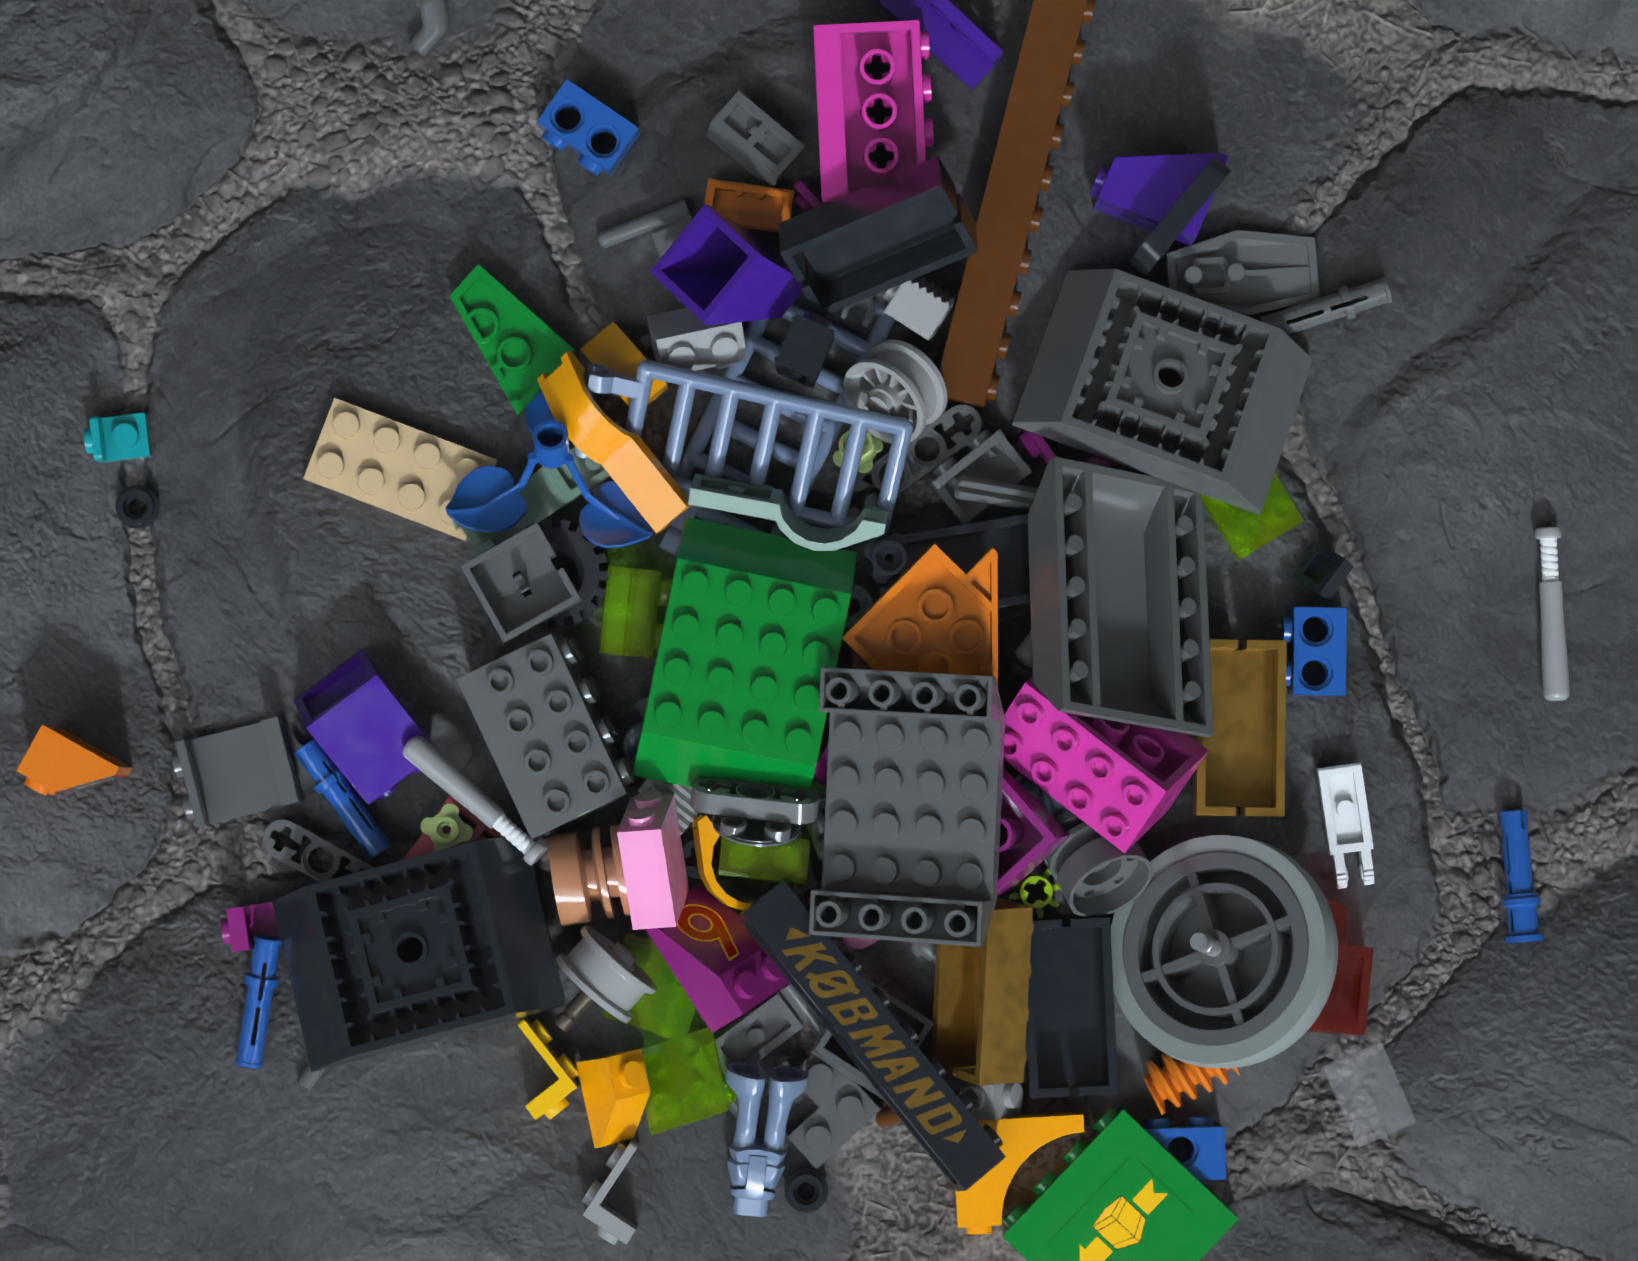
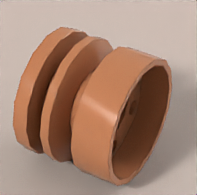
(586, 875)

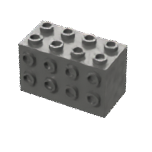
(548, 733)

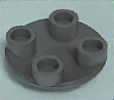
(754, 831)

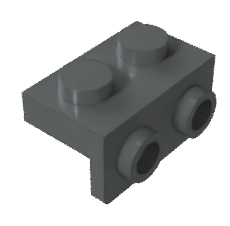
(990, 459)

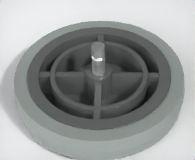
(1224, 952)

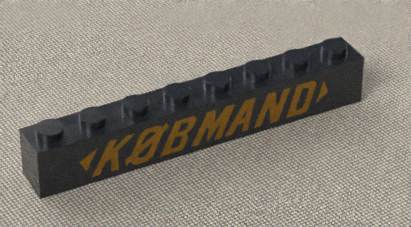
(873, 1037)

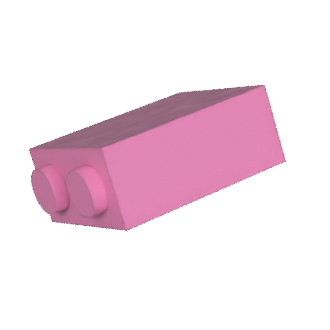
(653, 861)

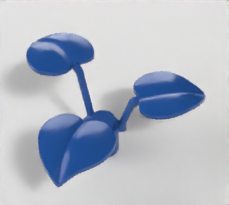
(492, 503)

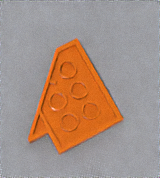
(934, 619)

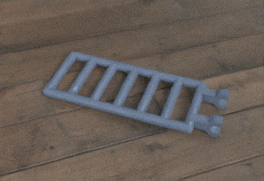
(754, 342)
(638, 388)

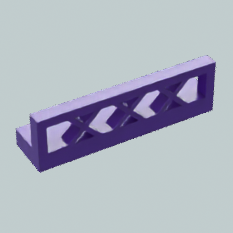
(951, 37)

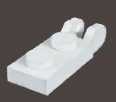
(1346, 819)

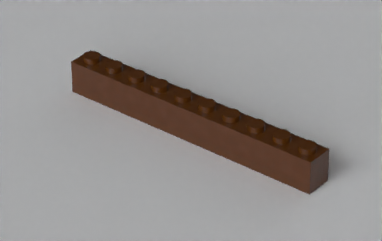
(1011, 198)

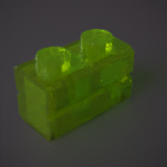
(632, 611)
(771, 863)

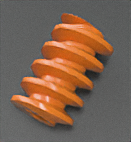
(1179, 1077)

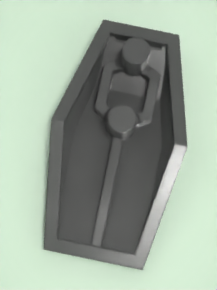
(1247, 271)

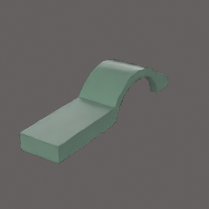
(544, 495)
(771, 504)

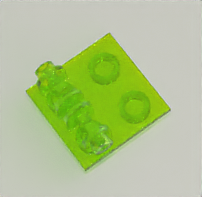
(1249, 531)
(669, 1008)
(684, 1081)

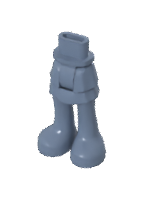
(755, 1160)

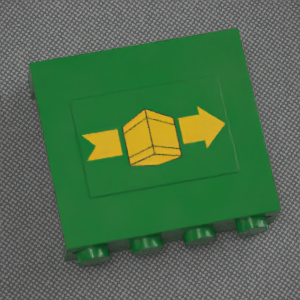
(1118, 1203)

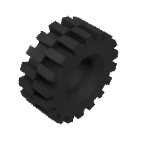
(588, 569)

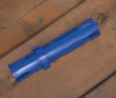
(342, 798)
(265, 951)

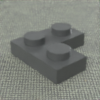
(840, 1111)

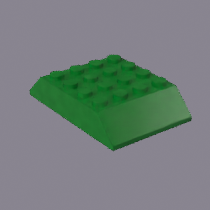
(743, 658)

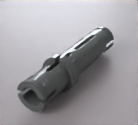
(1375, 293)

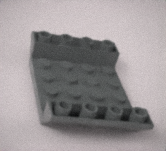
(910, 806)

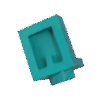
(118, 438)

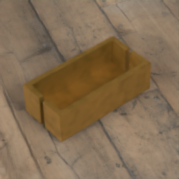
(1249, 731)
(984, 1001)

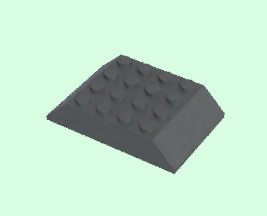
(1120, 598)

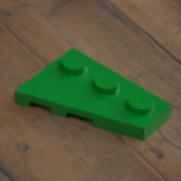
(509, 336)

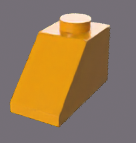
(616, 351)
(614, 1095)

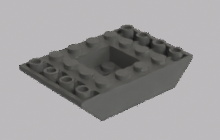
(1103, 392)

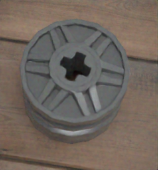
(1094, 872)

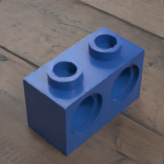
(595, 120)
(1328, 652)

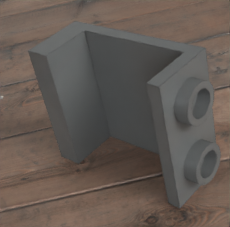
(237, 772)

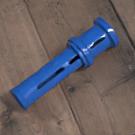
(1520, 898)

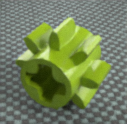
(1046, 888)

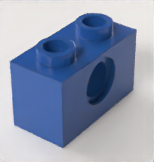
(1207, 1141)

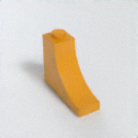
(1021, 1135)

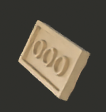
(391, 465)

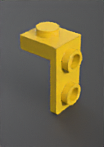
(553, 1098)

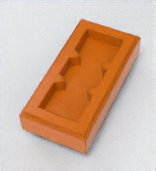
(750, 205)

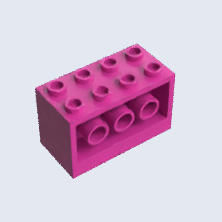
(848, 92)
(1099, 769)

